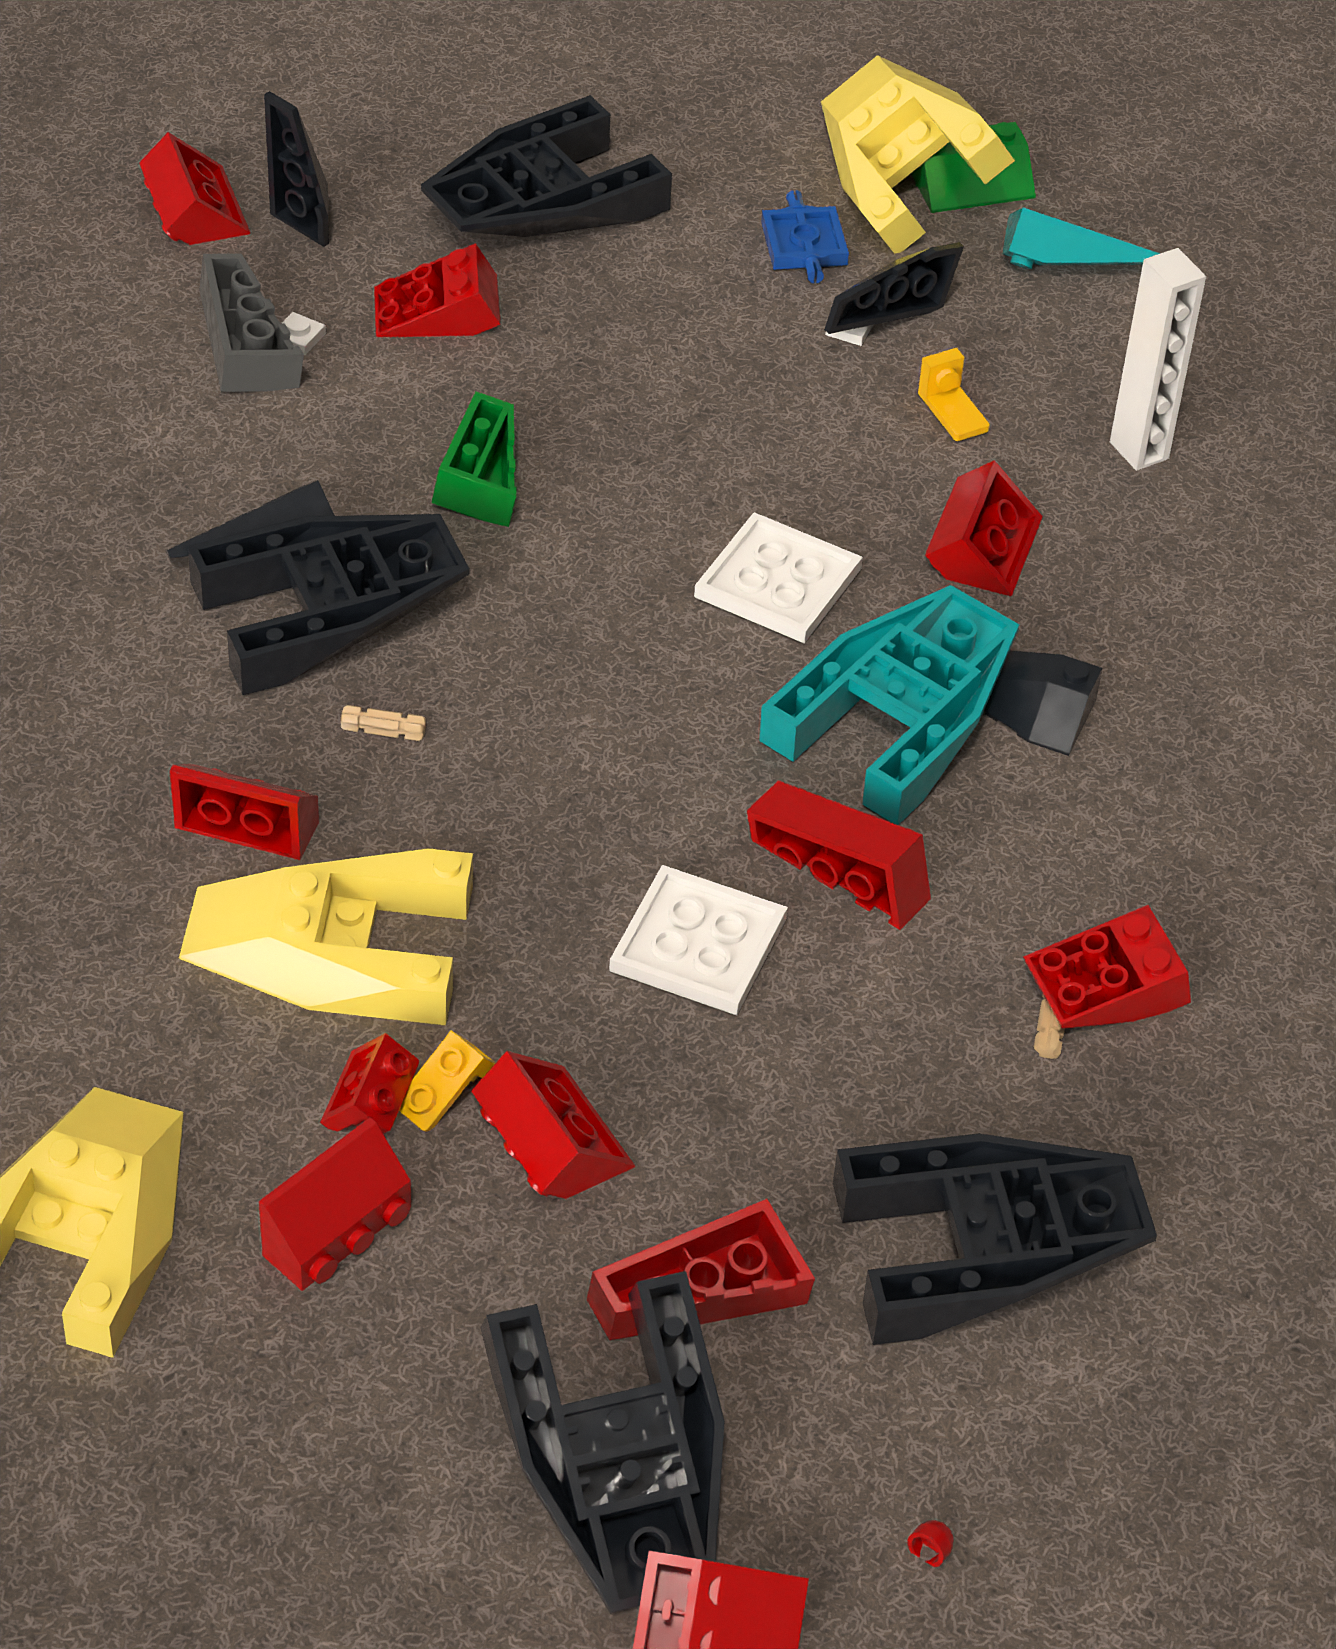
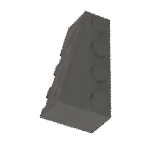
(244, 333)

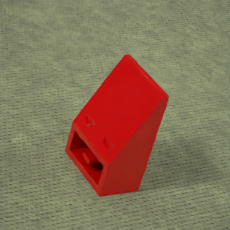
(440, 298)
(1112, 973)
(717, 1606)

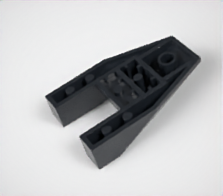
(528, 182)
(347, 574)
(1016, 1212)
(626, 1465)

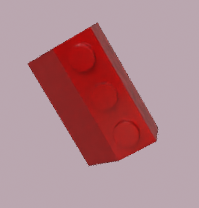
(191, 193)
(984, 531)
(243, 810)
(549, 1126)
(334, 1206)

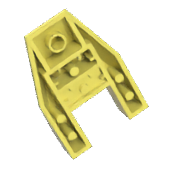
(889, 125)
(310, 930)
(102, 1192)

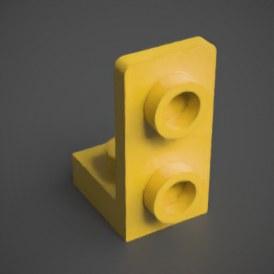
(943, 395)
(443, 1080)

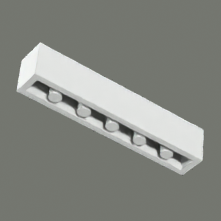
(1157, 358)

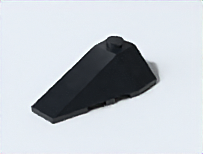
(294, 174)
(897, 291)
(299, 503)
(1045, 698)

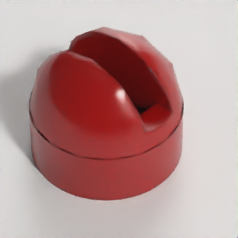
(935, 1536)

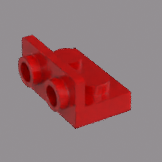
(371, 1085)

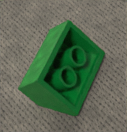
(952, 184)

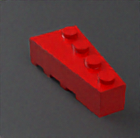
(845, 848)
(732, 1266)

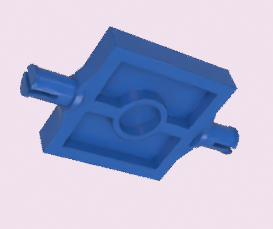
(804, 237)

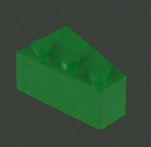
(480, 463)

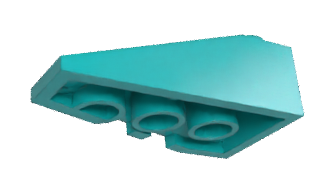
(1050, 241)

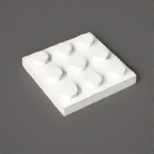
(778, 577)
(698, 939)

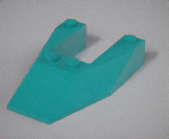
(920, 665)

